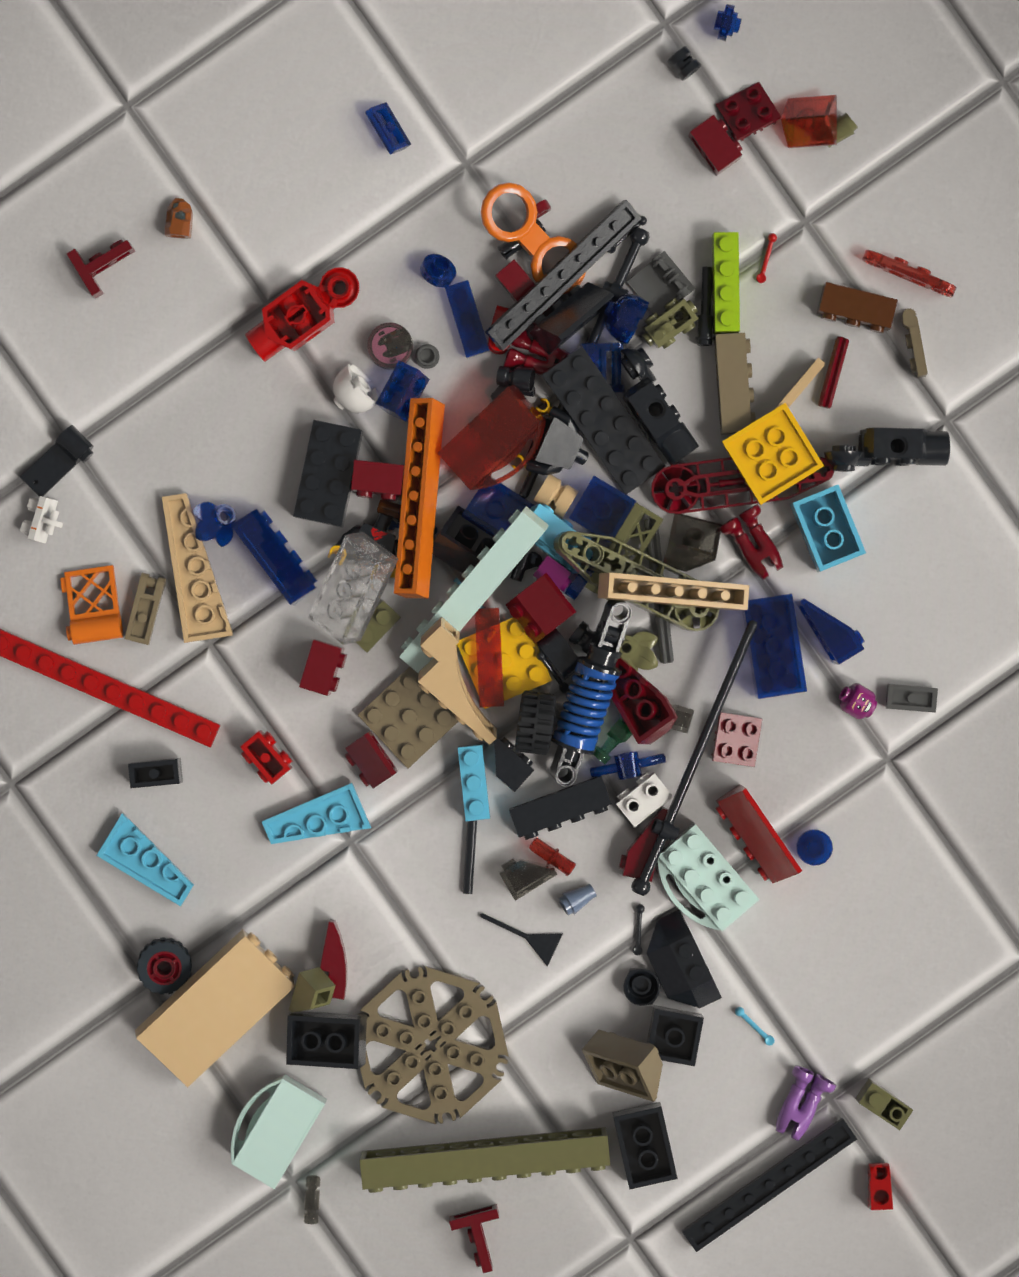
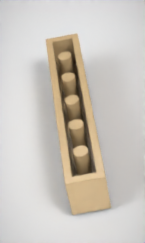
(673, 591)

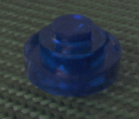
(727, 22)
(438, 270)
(814, 847)

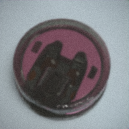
(390, 344)

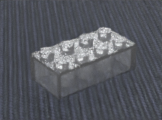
(353, 588)

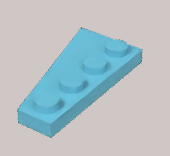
(325, 815)
(141, 859)

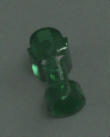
(617, 734)

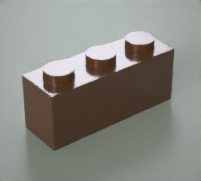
(856, 307)

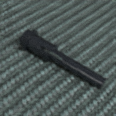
(705, 319)

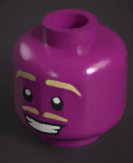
(857, 701)

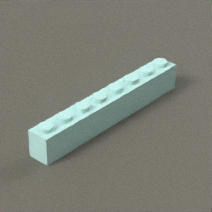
(479, 580)

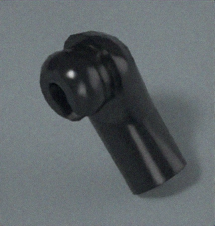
(529, 561)

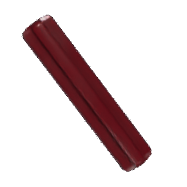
(833, 372)

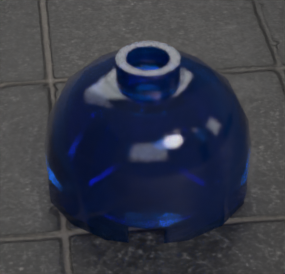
(624, 316)

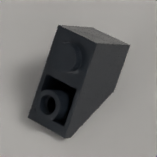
(510, 766)

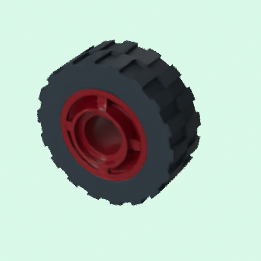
(159, 951)

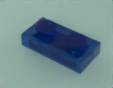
(388, 128)

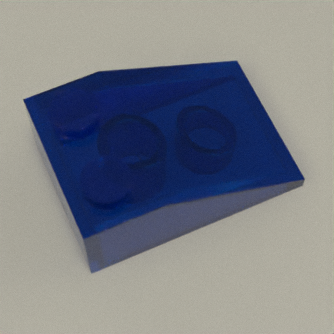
(835, 636)

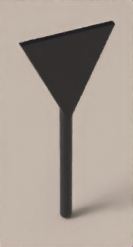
(542, 943)

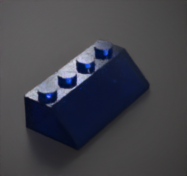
(274, 556)

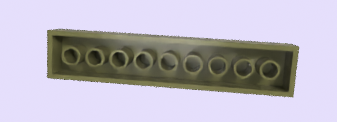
(484, 1159)

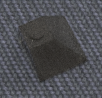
(691, 542)
(525, 875)

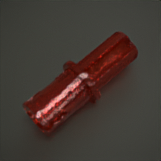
(552, 856)

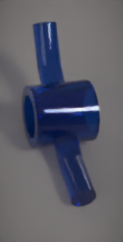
(627, 765)

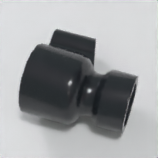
(521, 377)

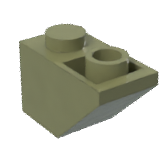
(311, 990)
(884, 1104)

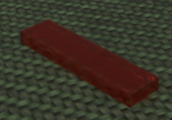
(489, 657)

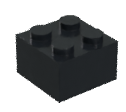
(675, 1034)

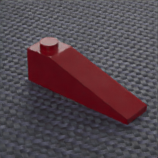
(642, 705)

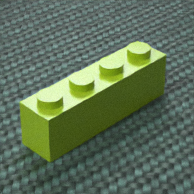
(725, 282)

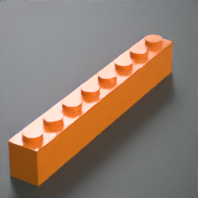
(419, 498)

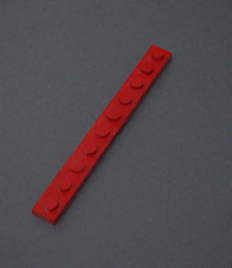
(108, 689)

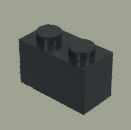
(155, 773)

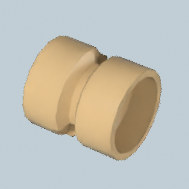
(556, 495)

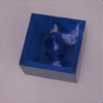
(602, 509)

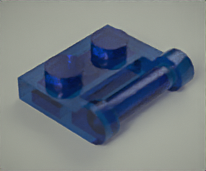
(597, 353)

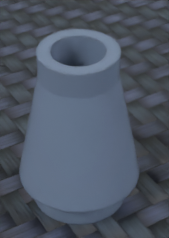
(576, 899)

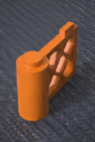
(92, 625)

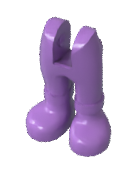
(805, 1114)

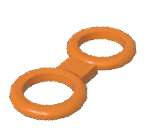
(529, 235)

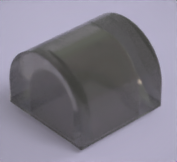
(684, 718)

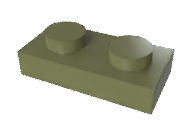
(380, 623)

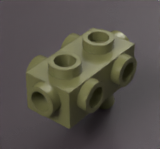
(664, 327)

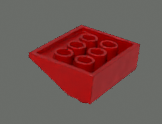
(757, 834)

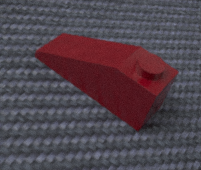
(639, 851)

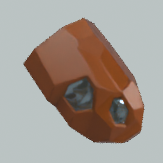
(179, 219)

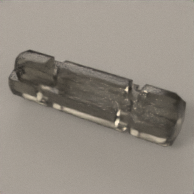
(312, 1197)

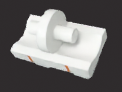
(44, 519)

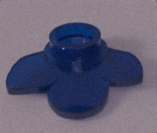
(211, 524)

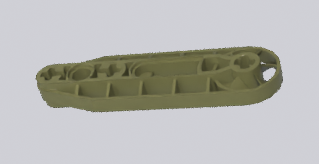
(626, 566)

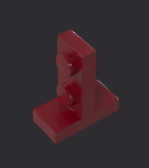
(99, 263)
(476, 1233)

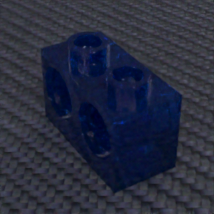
(402, 385)

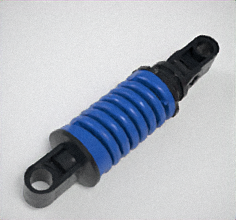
(590, 694)

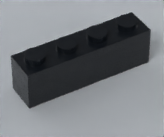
(560, 806)

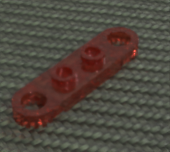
(900, 268)

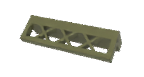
(626, 532)

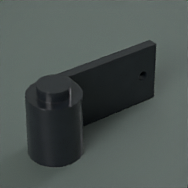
(58, 461)

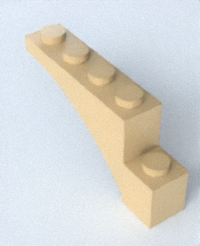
(445, 682)

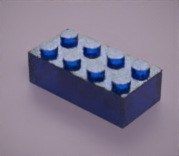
(775, 647)

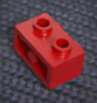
(266, 757)

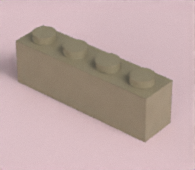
(733, 382)

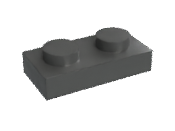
(911, 698)

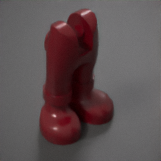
(516, 358)
(765, 545)

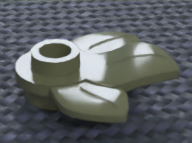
(640, 651)

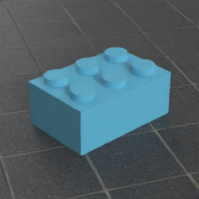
(827, 528)

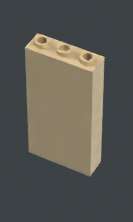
(215, 1007)

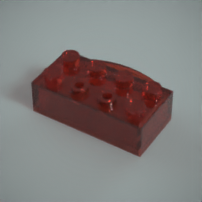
(494, 440)

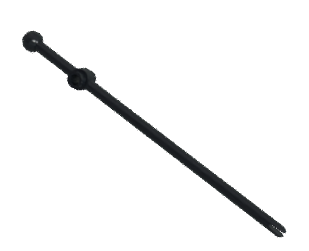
(639, 238)
(665, 828)

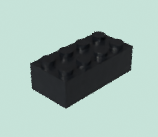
(328, 473)

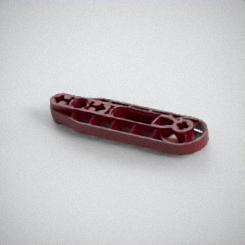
(691, 495)

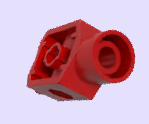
(301, 313)

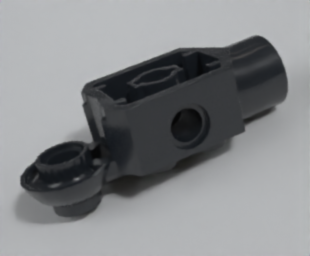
(664, 430)
(874, 448)

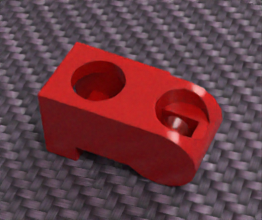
(879, 1187)

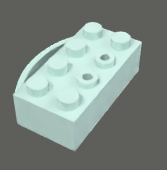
(704, 879)
(275, 1129)

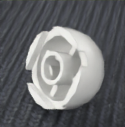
(353, 391)

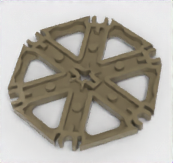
(452, 1052)

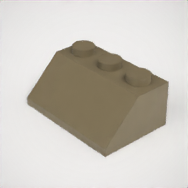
(624, 1064)

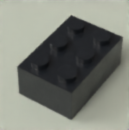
(326, 1040)
(644, 1145)

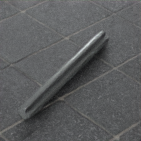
(662, 626)

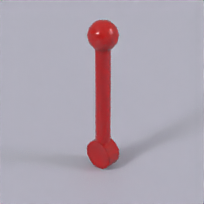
(761, 278)

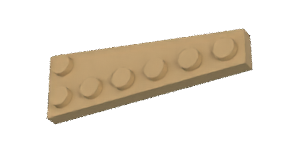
(196, 588)

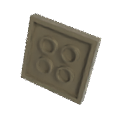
(407, 718)

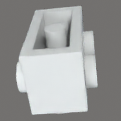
(646, 802)

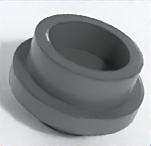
(427, 356)

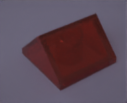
(810, 121)

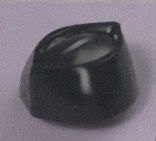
(641, 987)

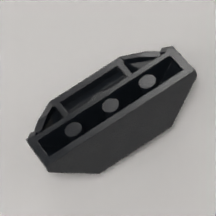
(680, 963)

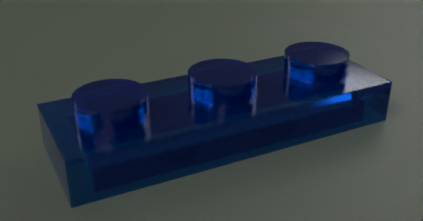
(467, 319)

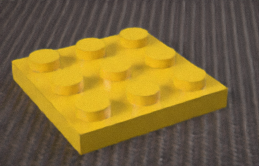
(772, 454)
(519, 660)

